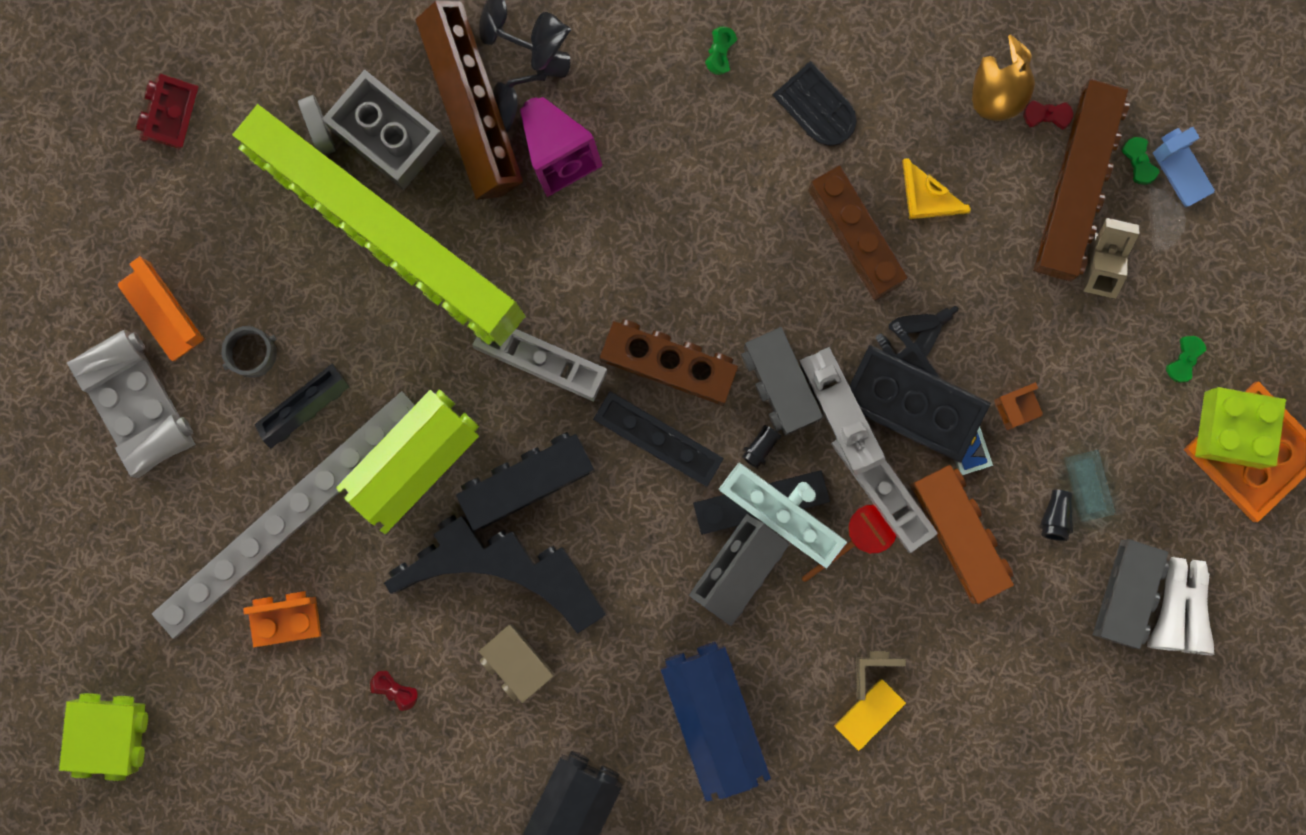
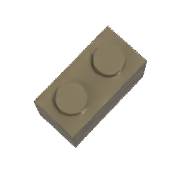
(515, 663)

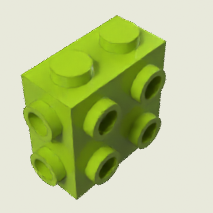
(103, 737)

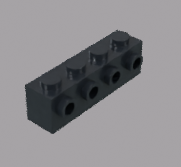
(525, 482)

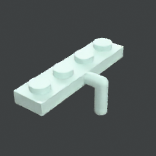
(784, 513)

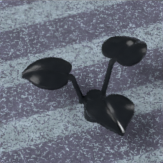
(546, 59)

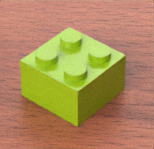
(1240, 428)

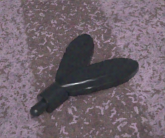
(927, 324)

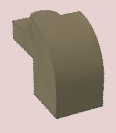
(1108, 258)

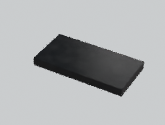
(917, 403)

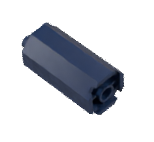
(714, 722)

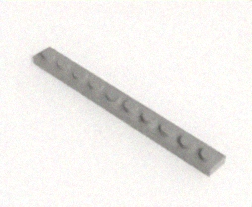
(276, 523)

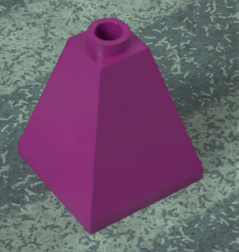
(557, 145)

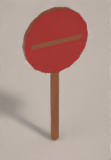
(867, 532)

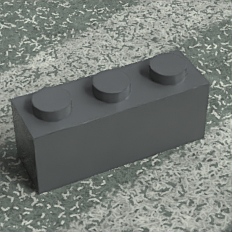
(781, 382)
(739, 569)
(1131, 594)

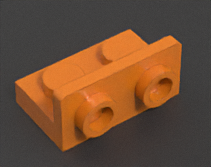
(284, 620)

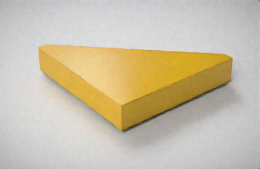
(927, 196)

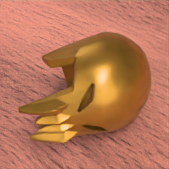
(1006, 91)

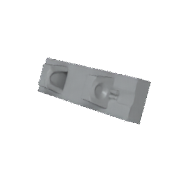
(547, 363)
(842, 412)
(890, 496)

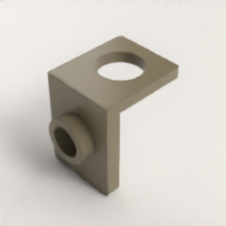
(875, 658)

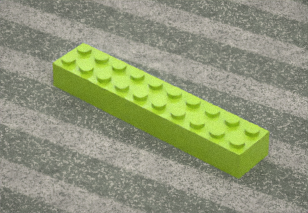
(378, 227)

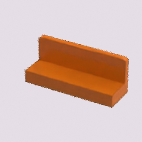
(159, 310)

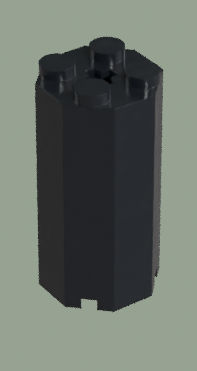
(575, 799)

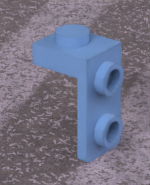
(1182, 166)

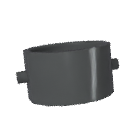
(234, 336)

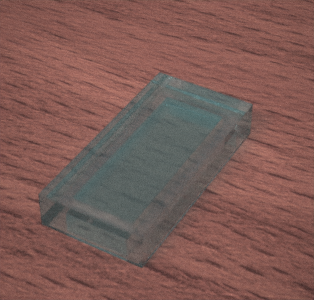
(1089, 486)

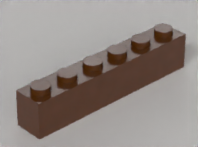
(468, 99)
(1081, 180)

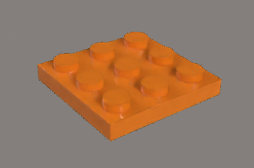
(1260, 489)

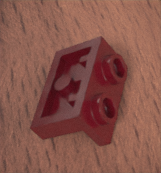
(167, 111)

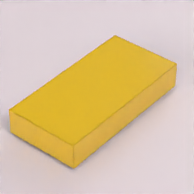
(869, 714)

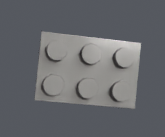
(384, 129)

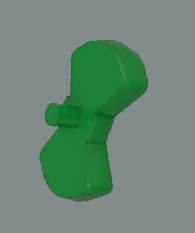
(717, 61)
(1143, 171)
(1191, 349)

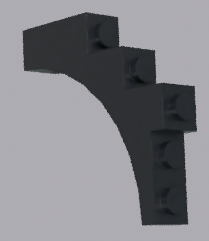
(462, 552)

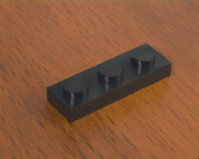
(301, 406)

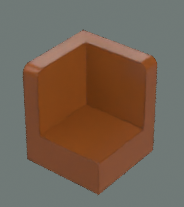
(1018, 406)

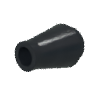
(1057, 519)

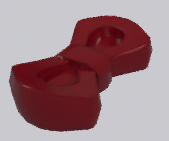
(1036, 113)
(384, 684)

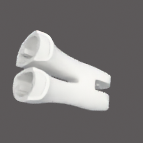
(1177, 596)

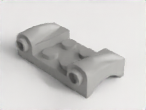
(132, 402)

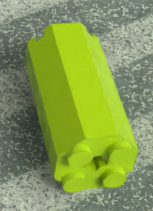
(409, 460)

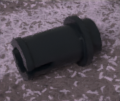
(761, 446)

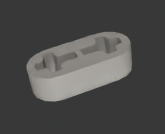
(316, 126)

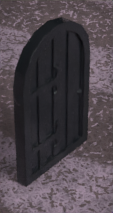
(817, 106)

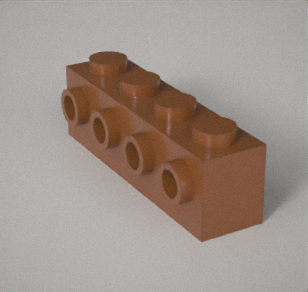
(962, 534)

